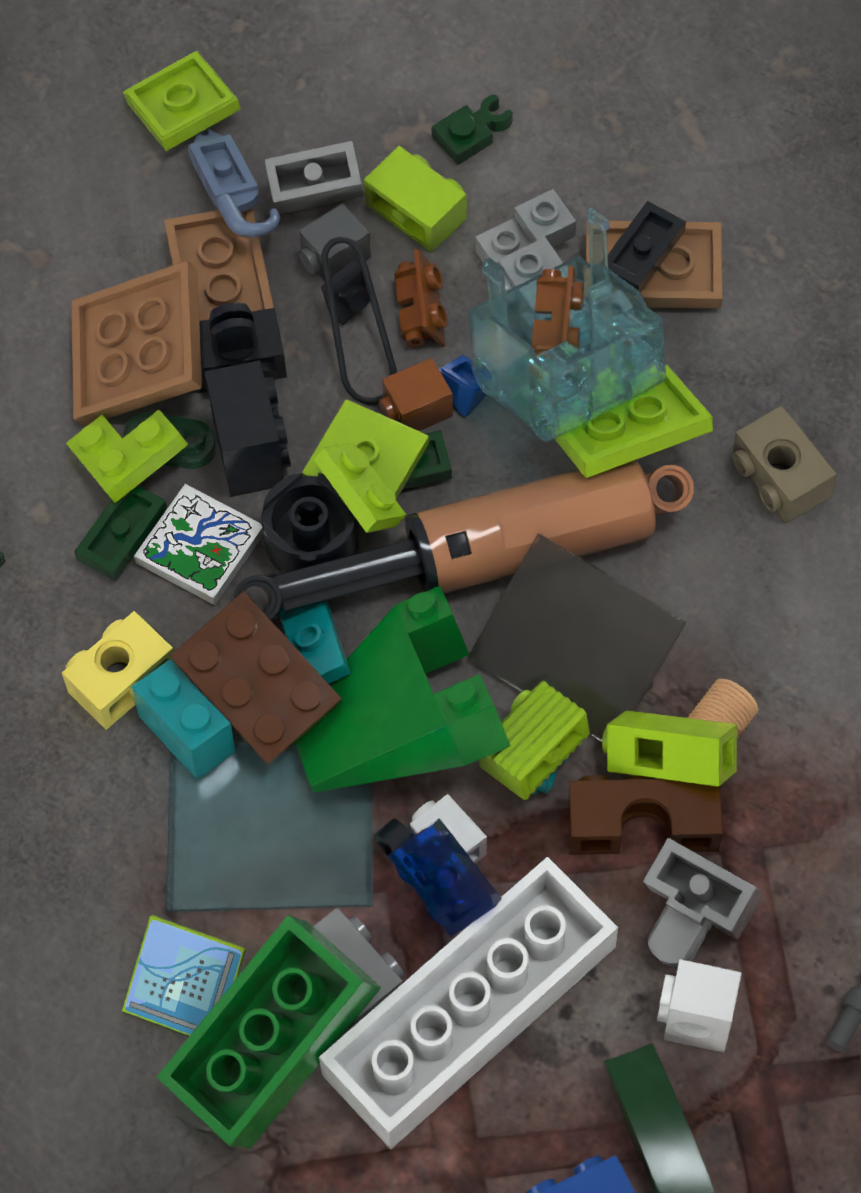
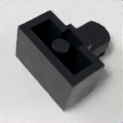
(238, 337)

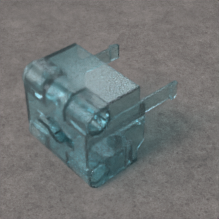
(567, 386)

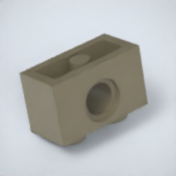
(780, 440)

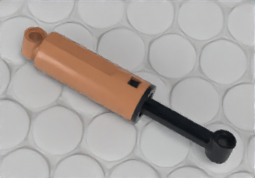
(490, 535)

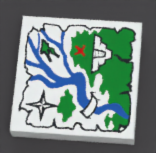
(199, 544)

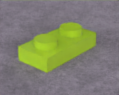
(360, 487)

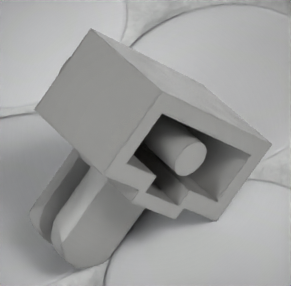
(697, 899)

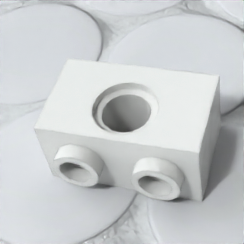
(699, 1005)

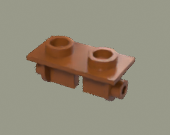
(560, 298)
(427, 317)

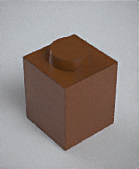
(417, 396)

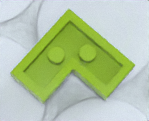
(126, 462)

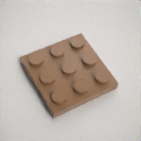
(136, 343)

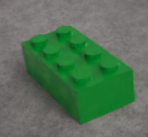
(268, 1032)

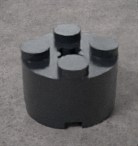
(307, 523)

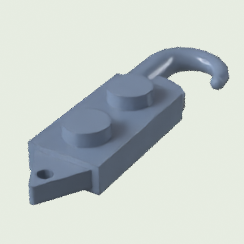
(229, 182)

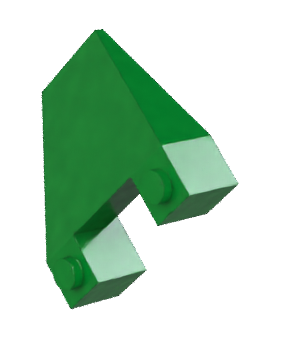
(388, 713)

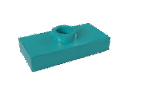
(317, 639)

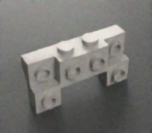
(527, 240)

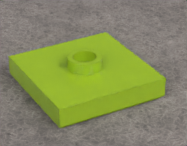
(181, 100)
(389, 445)

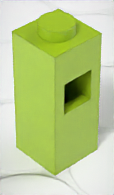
(671, 748)

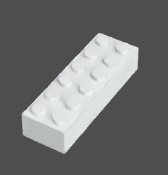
(468, 1002)

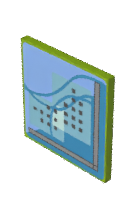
(180, 975)

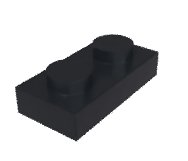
(645, 245)

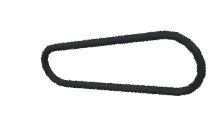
(334, 319)

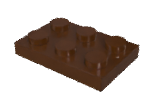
(256, 678)

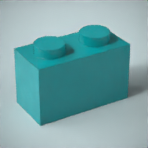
(183, 719)

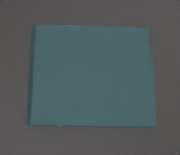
(265, 839)

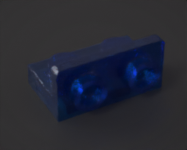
(444, 877)

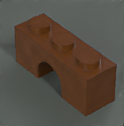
(604, 806)

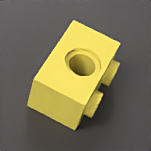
(108, 693)

